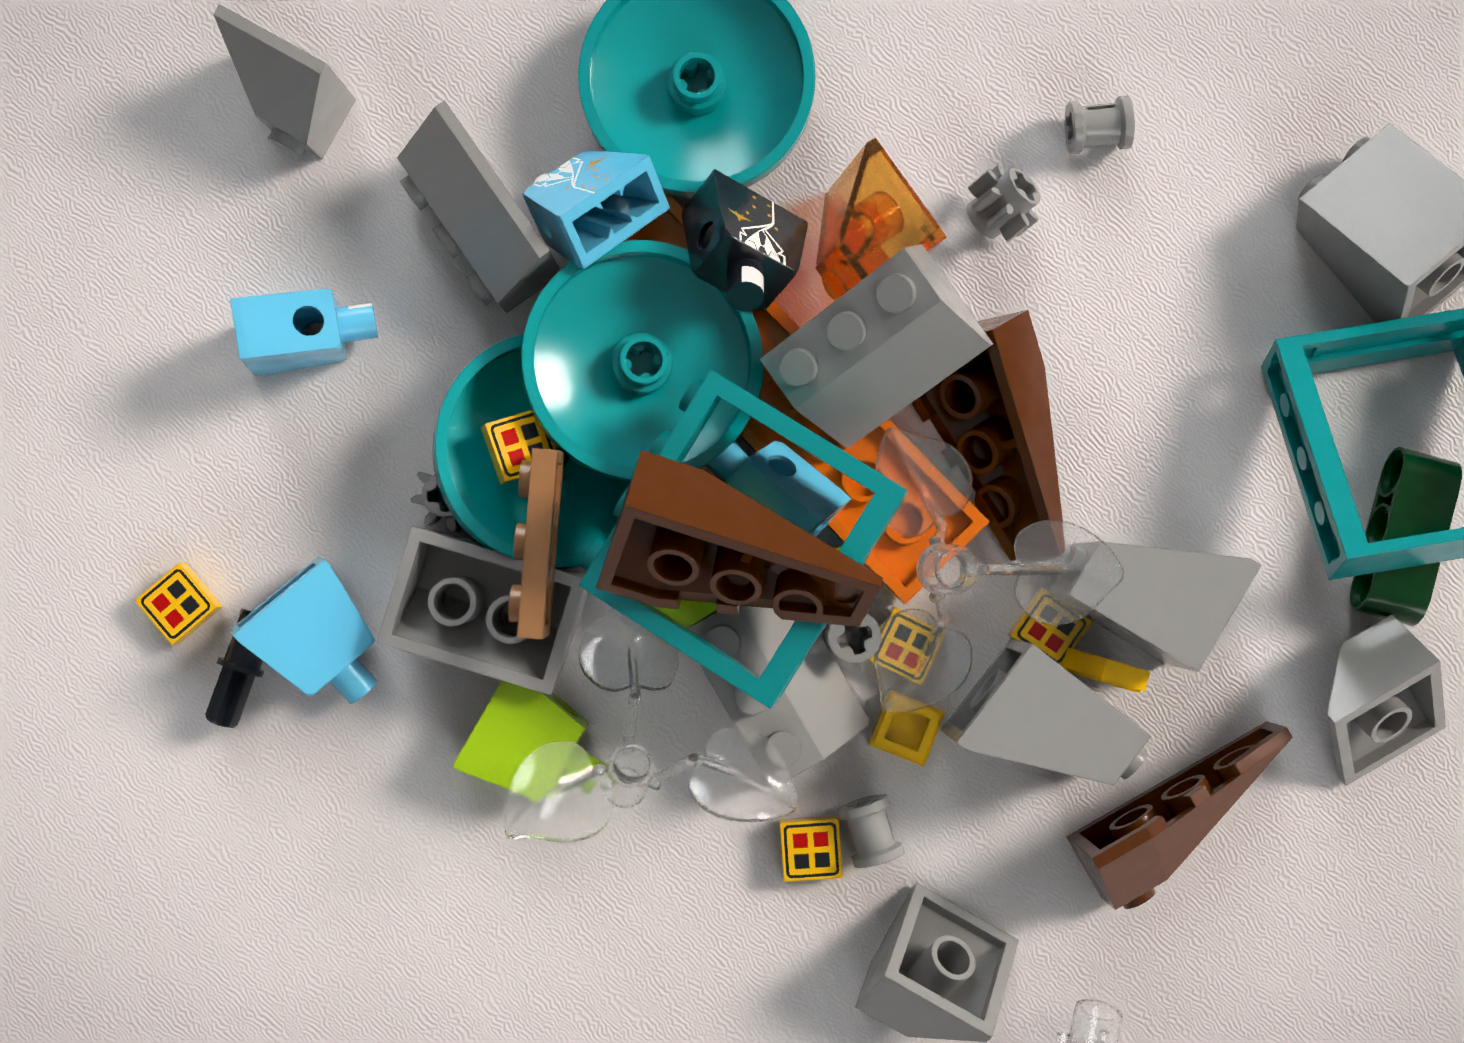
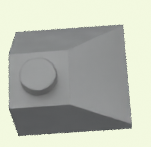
(285, 86)
(1382, 698)
(938, 971)

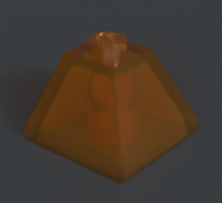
(869, 220)

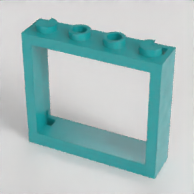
(698, 405)
(1312, 447)

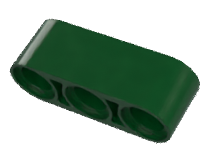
(1411, 499)

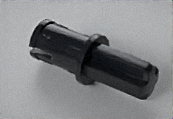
(234, 683)

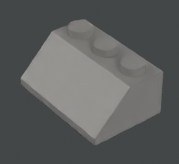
(475, 212)
(877, 347)
(455, 606)
(816, 708)

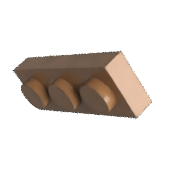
(537, 543)

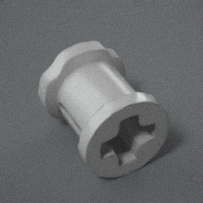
(1099, 124)
(869, 643)
(870, 831)

